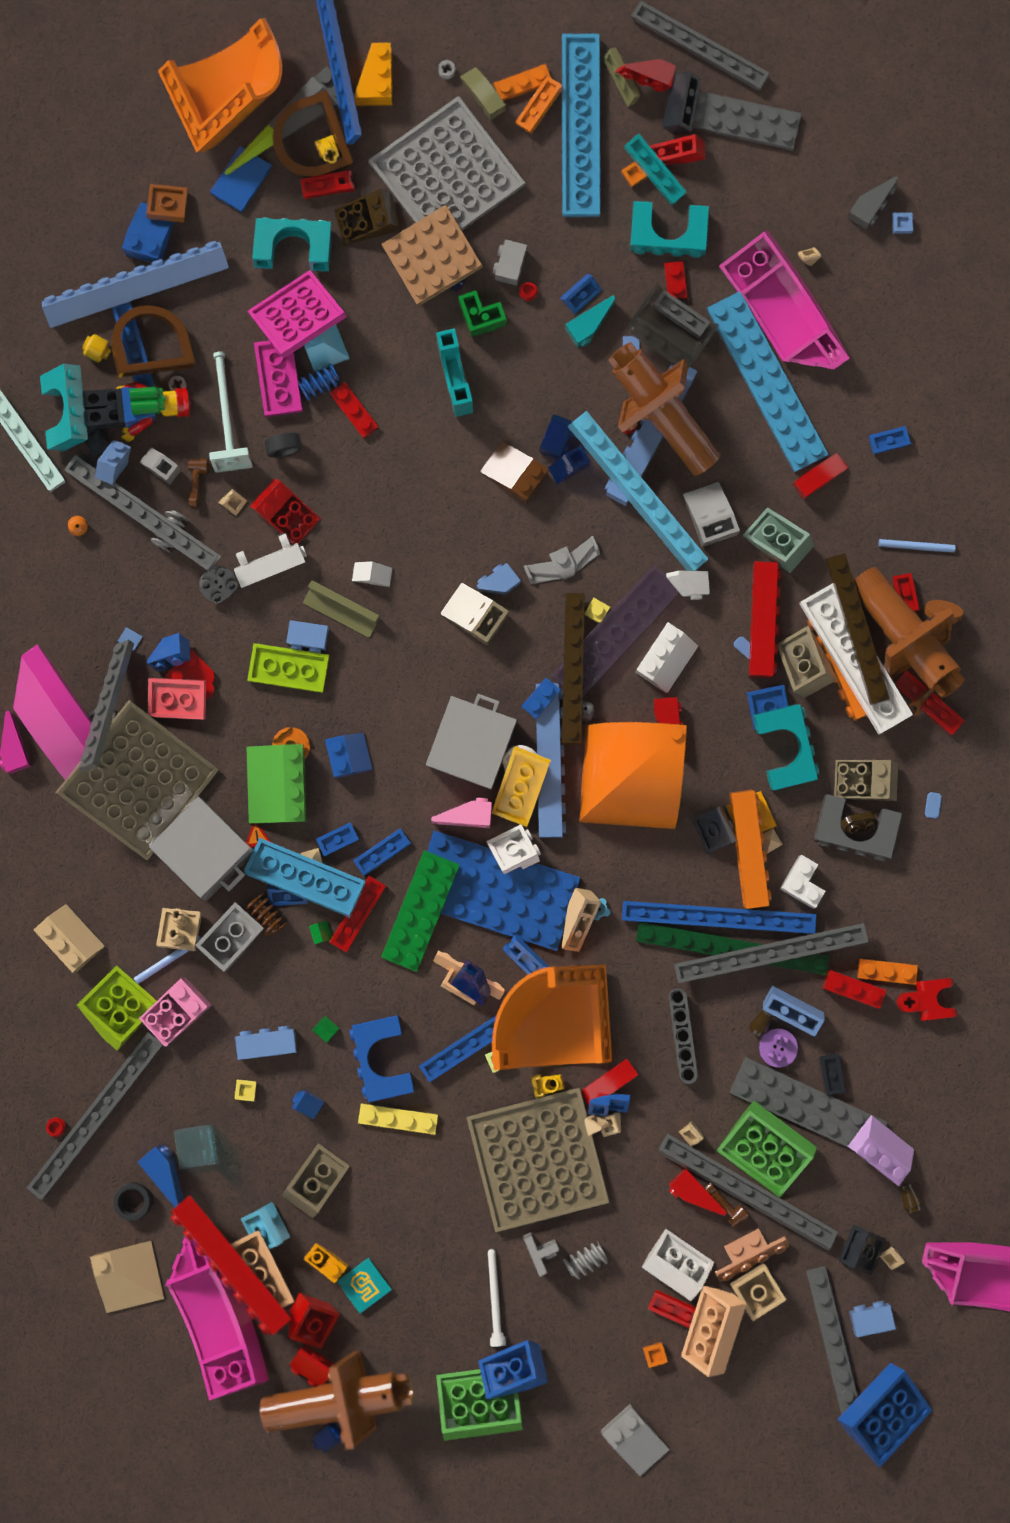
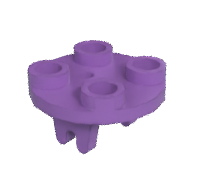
(775, 1056)

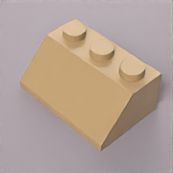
(69, 938)

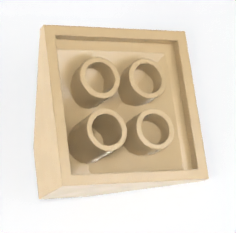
(127, 1276)

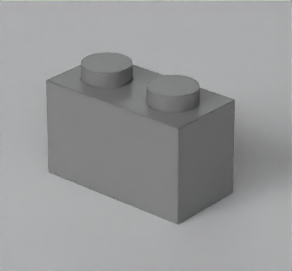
(510, 262)

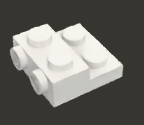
(514, 849)

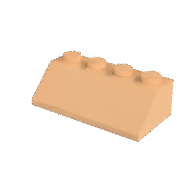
(259, 1259)
(713, 1330)

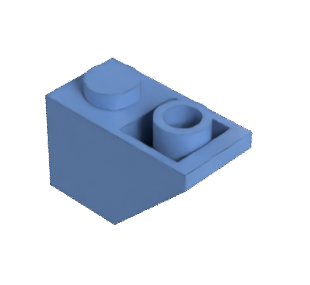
(499, 582)

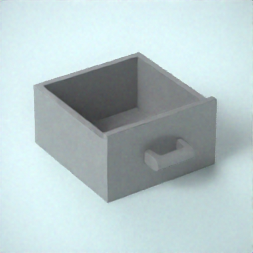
(471, 741)
(202, 849)

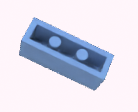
(793, 1011)
(266, 1043)

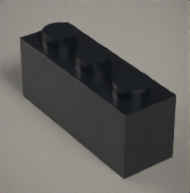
(681, 103)

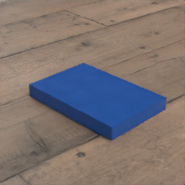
(241, 184)

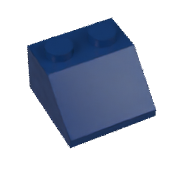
(348, 755)

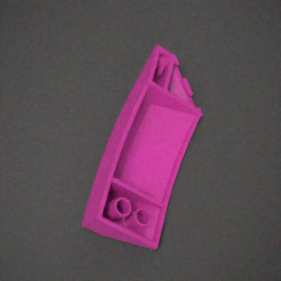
(784, 304)
(51, 711)

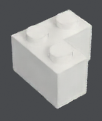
(798, 883)

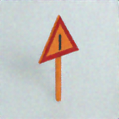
(255, 833)

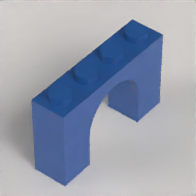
(378, 1086)

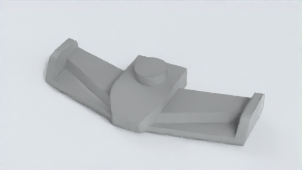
(563, 564)

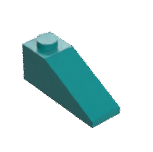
(586, 325)

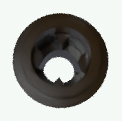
(761, 1023)
(910, 1199)

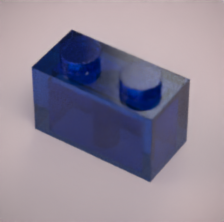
(556, 437)

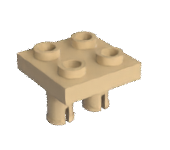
(179, 929)

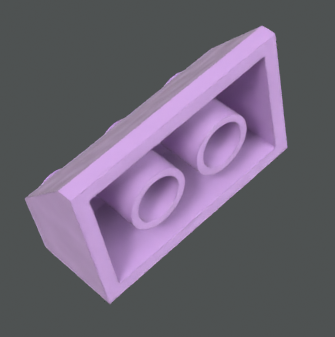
(883, 1150)

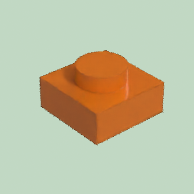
(633, 174)
(655, 1354)

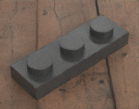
(681, 314)

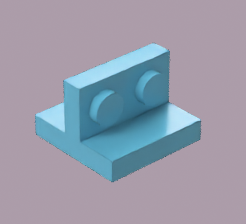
(268, 1223)

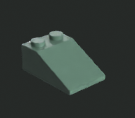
(779, 539)

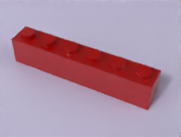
(764, 619)

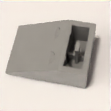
(711, 514)

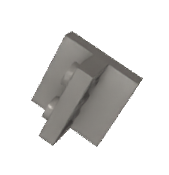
(545, 1250)

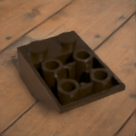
(367, 217)

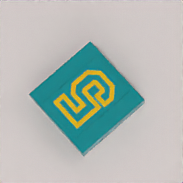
(364, 1285)

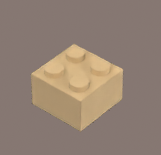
(758, 1291)

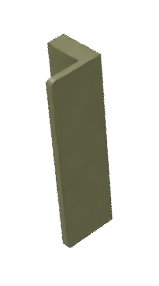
(341, 609)

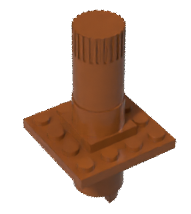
(657, 399)
(913, 641)
(348, 1399)

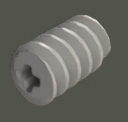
(174, 517)
(586, 1260)

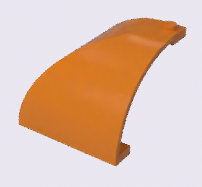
(226, 87)
(632, 774)
(554, 1019)

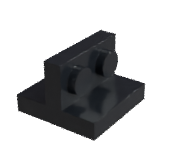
(715, 828)
(862, 1250)

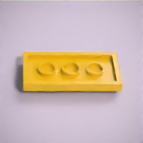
(521, 786)

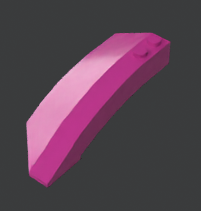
(971, 1273)
(217, 1325)

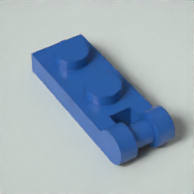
(527, 958)

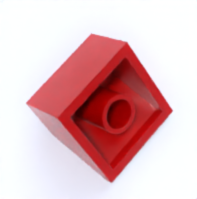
(311, 1320)
(311, 1365)

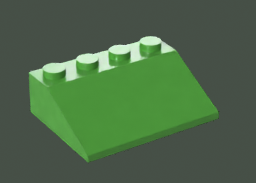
(276, 783)
(767, 1149)
(468, 1412)

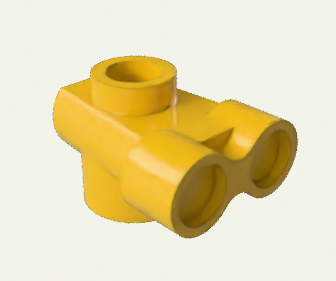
(543, 1085)

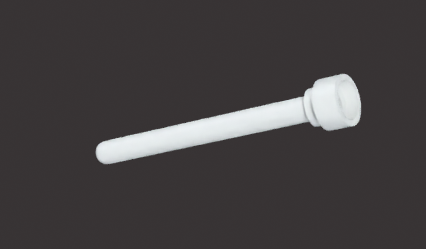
(497, 1338)

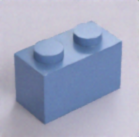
(112, 462)
(307, 636)
(872, 1319)

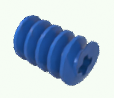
(318, 382)

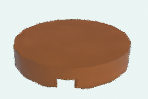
(934, 606)

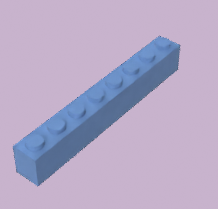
(644, 446)
(548, 746)

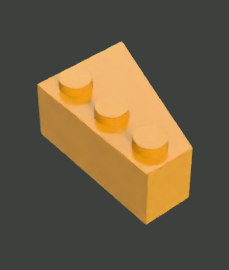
(376, 77)

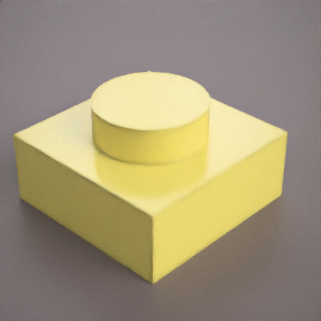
(597, 610)
(245, 1090)

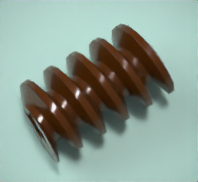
(265, 915)

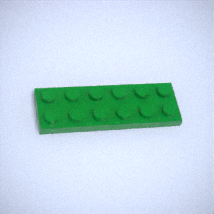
(420, 910)

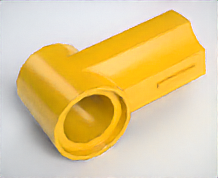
(327, 149)

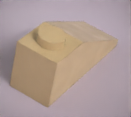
(579, 918)

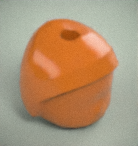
(81, 530)

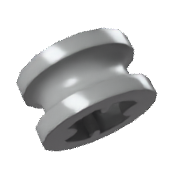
(444, 64)
(174, 379)

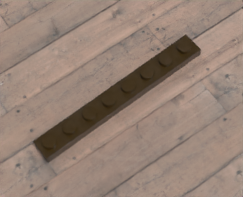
(857, 629)
(573, 668)

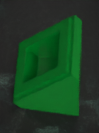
(320, 932)
(325, 1029)

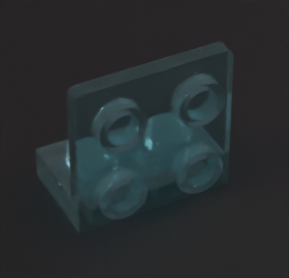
(196, 1146)

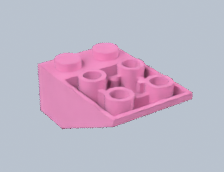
(175, 1011)

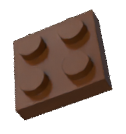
(167, 203)

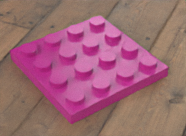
(296, 314)

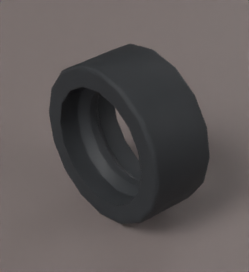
(283, 445)
(147, 1201)

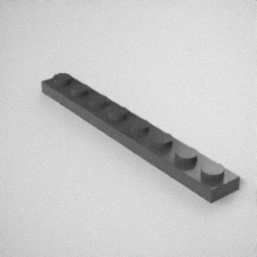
(700, 45)
(106, 706)
(832, 1337)

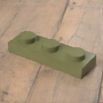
(626, 86)

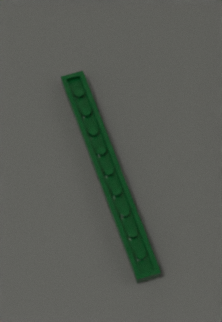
(718, 945)

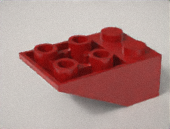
(285, 511)

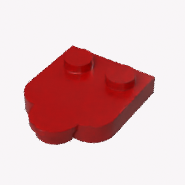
(194, 670)

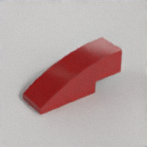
(820, 476)
(609, 1081)

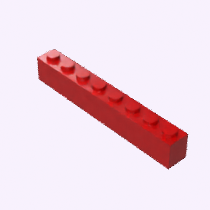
(230, 1265)

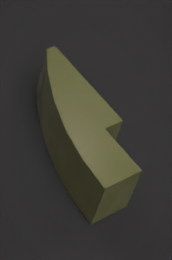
(483, 93)

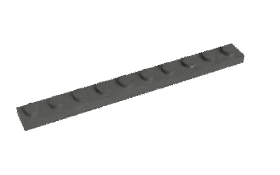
(144, 514)
(771, 953)
(95, 1116)
(747, 1192)

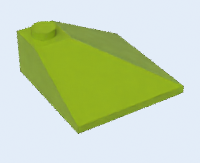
(116, 1007)

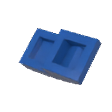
(601, 1105)

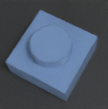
(902, 223)

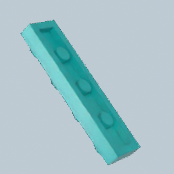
(654, 169)

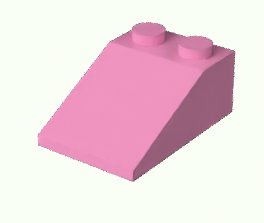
(471, 814)

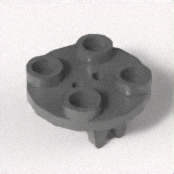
(211, 589)

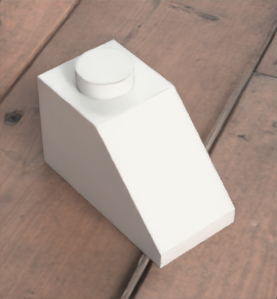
(690, 583)

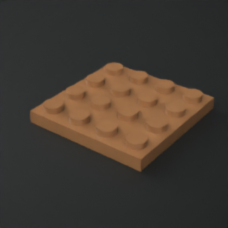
(432, 255)

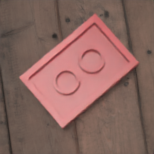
(177, 698)

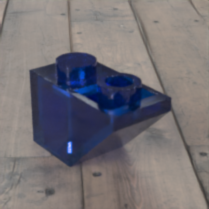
(569, 464)
(472, 982)

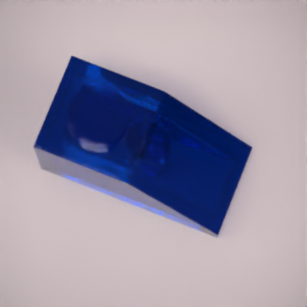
(327, 1437)

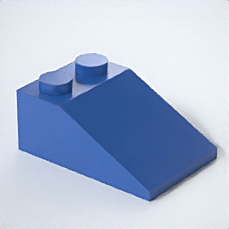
(146, 237)
(162, 1170)
(513, 1370)

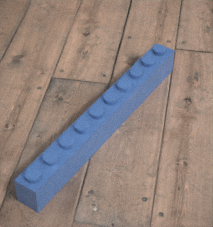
(134, 284)

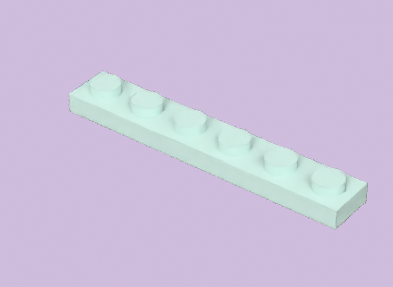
(29, 446)

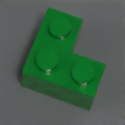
(480, 319)

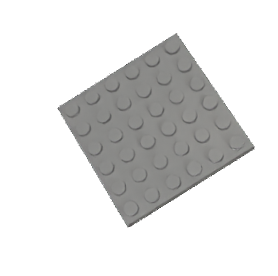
(447, 164)

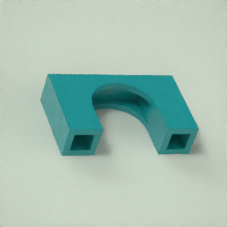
(271, 231)
(645, 239)
(453, 371)
(72, 428)
(803, 766)

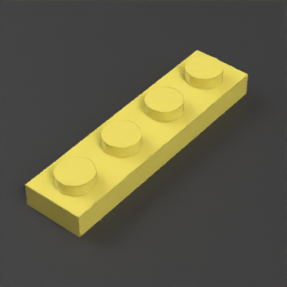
(398, 1118)

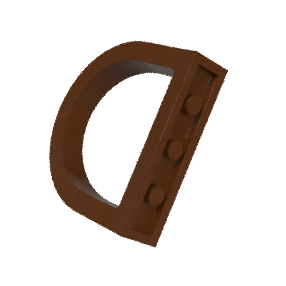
(324, 100)
(124, 370)

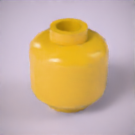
(96, 348)

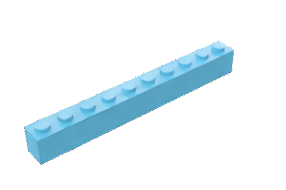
(637, 492)

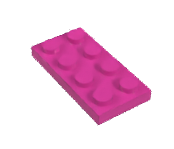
(277, 381)

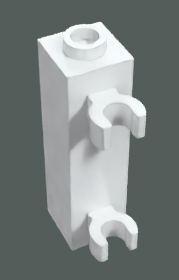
(270, 564)

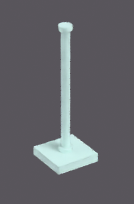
(230, 458)

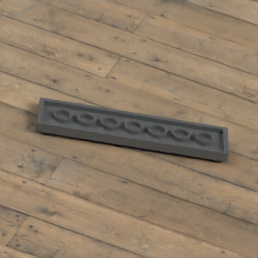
(799, 1102)

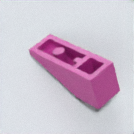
(12, 751)

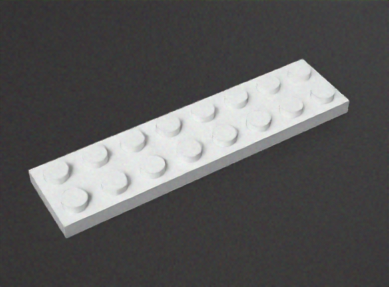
(827, 619)

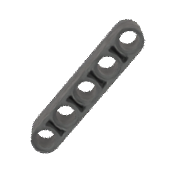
(685, 1045)

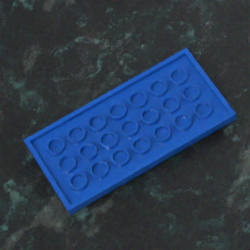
(519, 902)

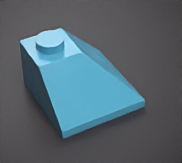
(326, 349)

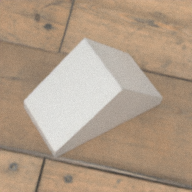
(372, 573)

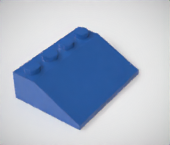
(885, 1414)

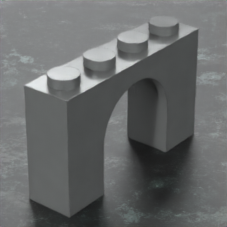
(830, 831)

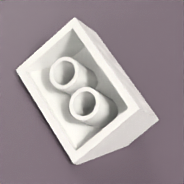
(667, 658)
(678, 1265)

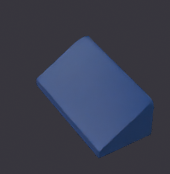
(581, 293)
(280, 897)

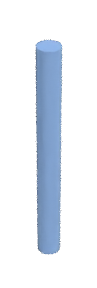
(916, 545)
(161, 964)

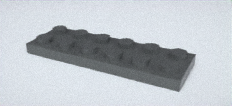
(746, 120)

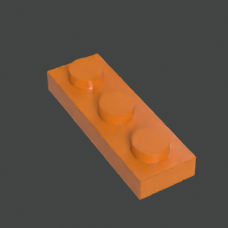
(521, 82)
(539, 105)
(887, 971)

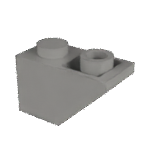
(160, 465)

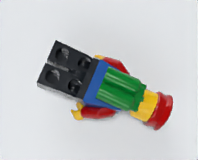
(132, 407)

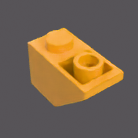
(326, 1262)

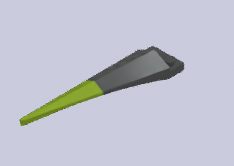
(321, 82)

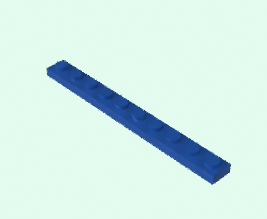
(339, 71)
(719, 917)

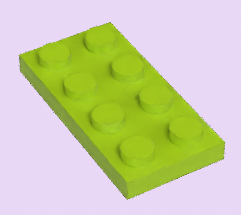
(288, 668)

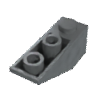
(868, 204)

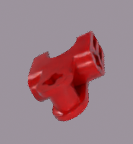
(926, 1000)

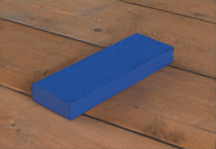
(382, 852)

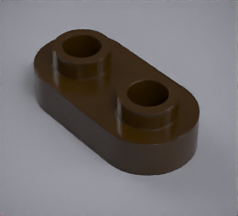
(859, 822)

